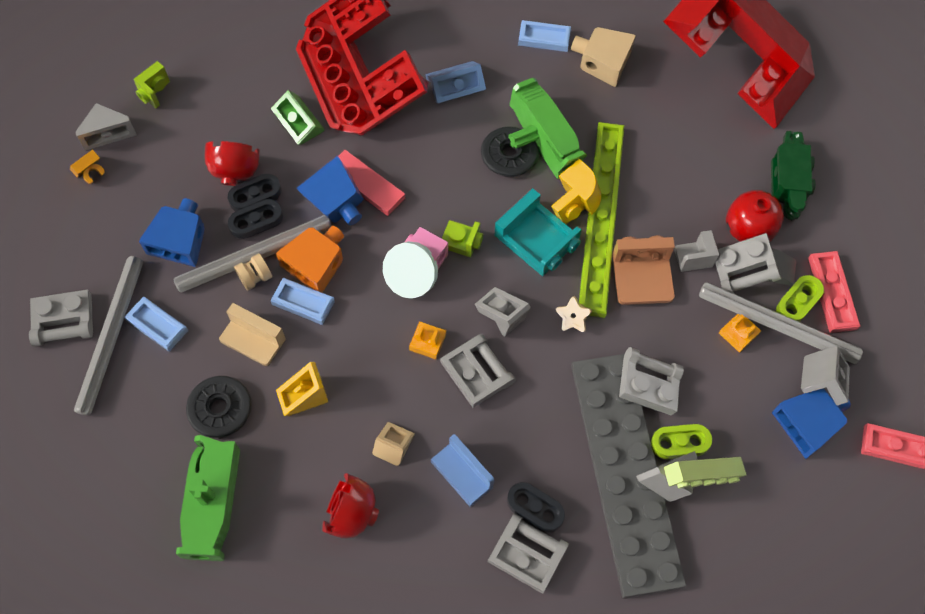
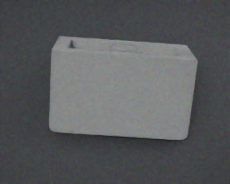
(828, 370)

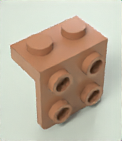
(643, 270)

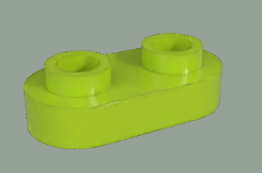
(799, 301)
(679, 440)

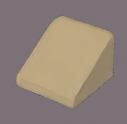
(392, 443)

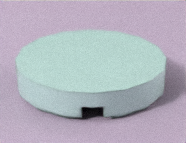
(410, 269)

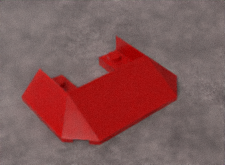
(785, 52)
(345, 89)

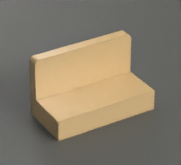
(252, 335)

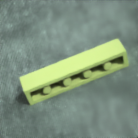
(705, 472)

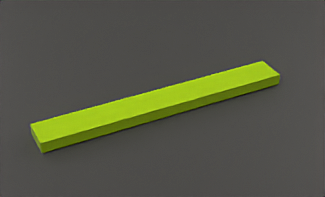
(601, 224)

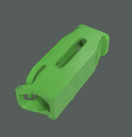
(545, 125)
(208, 499)

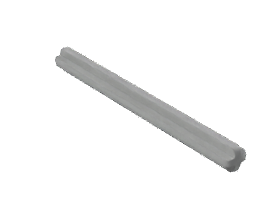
(264, 248)
(778, 321)
(108, 336)

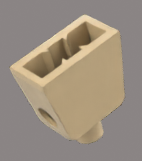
(604, 53)

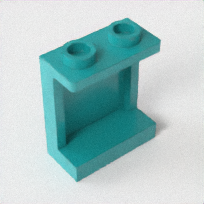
(536, 234)

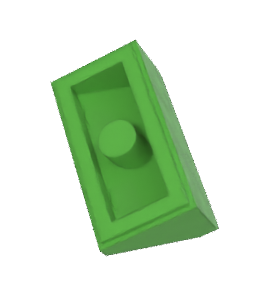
(297, 118)

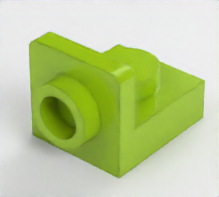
(150, 82)
(463, 238)

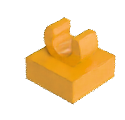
(86, 164)
(739, 332)
(427, 340)

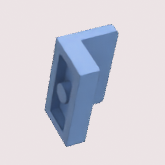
(456, 81)
(463, 471)

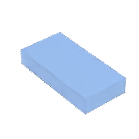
(544, 36)
(302, 301)
(156, 324)

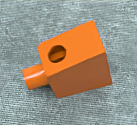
(313, 257)

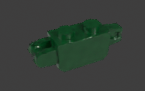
(792, 174)

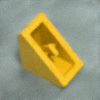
(302, 391)

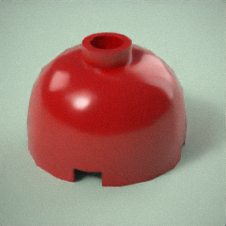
(231, 161)
(754, 215)
(351, 508)

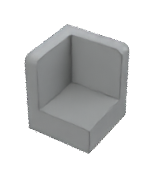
(698, 254)

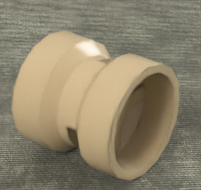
(247, 275)

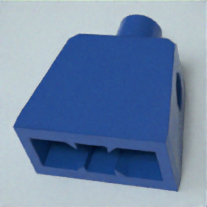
(334, 192)
(175, 234)
(811, 419)

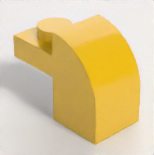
(581, 193)

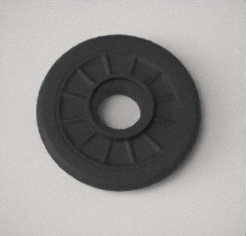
(503, 164)
(224, 423)

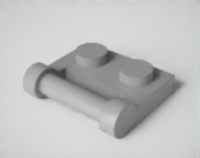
(745, 257)
(60, 310)
(470, 375)
(648, 389)
(522, 560)

